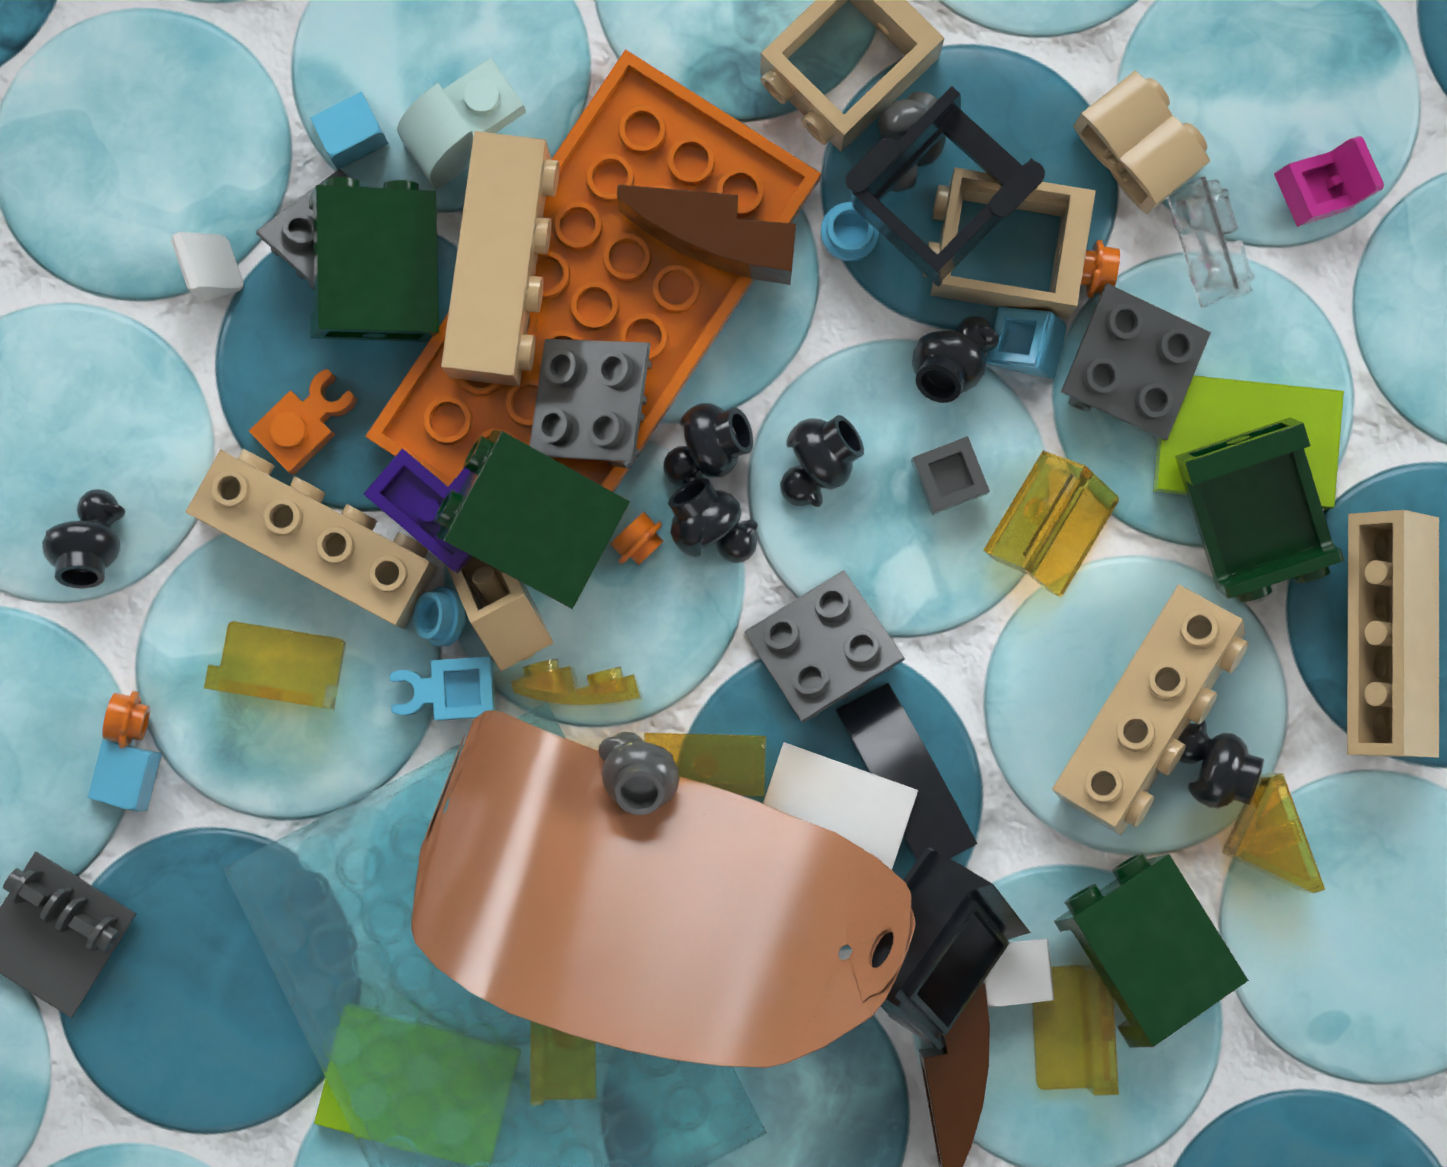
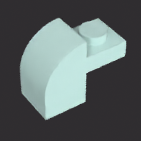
(443, 121)

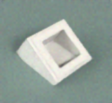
(207, 264)
(1021, 975)

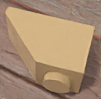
(501, 613)

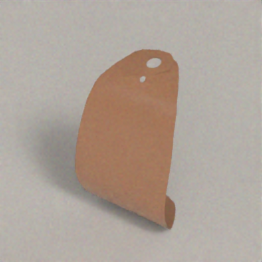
(653, 931)

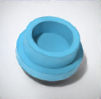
(847, 233)
(440, 616)

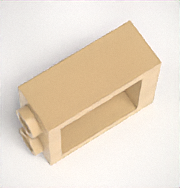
(821, 118)
(1069, 202)

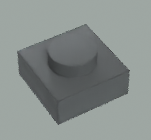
(950, 475)

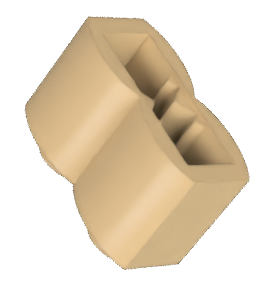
(1142, 141)

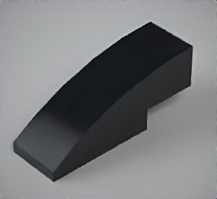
(896, 752)

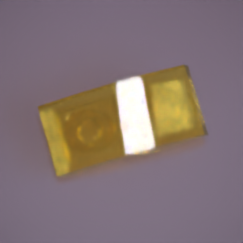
(559, 686)

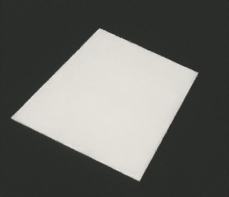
(842, 799)

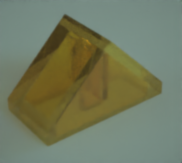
(1272, 837)

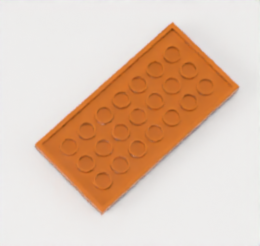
(606, 272)

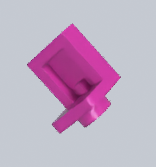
(1329, 182)

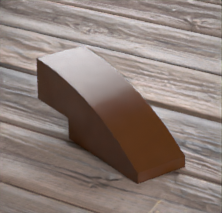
(708, 231)
(957, 1081)

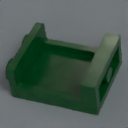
(374, 261)
(1258, 510)
(530, 517)
(1152, 947)

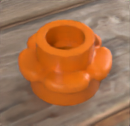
(1100, 267)
(638, 539)
(125, 719)

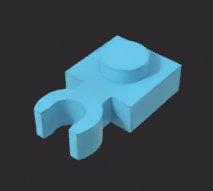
(457, 688)

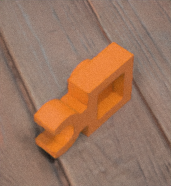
(297, 428)

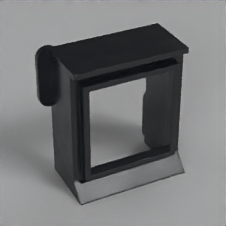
(893, 159)
(954, 945)

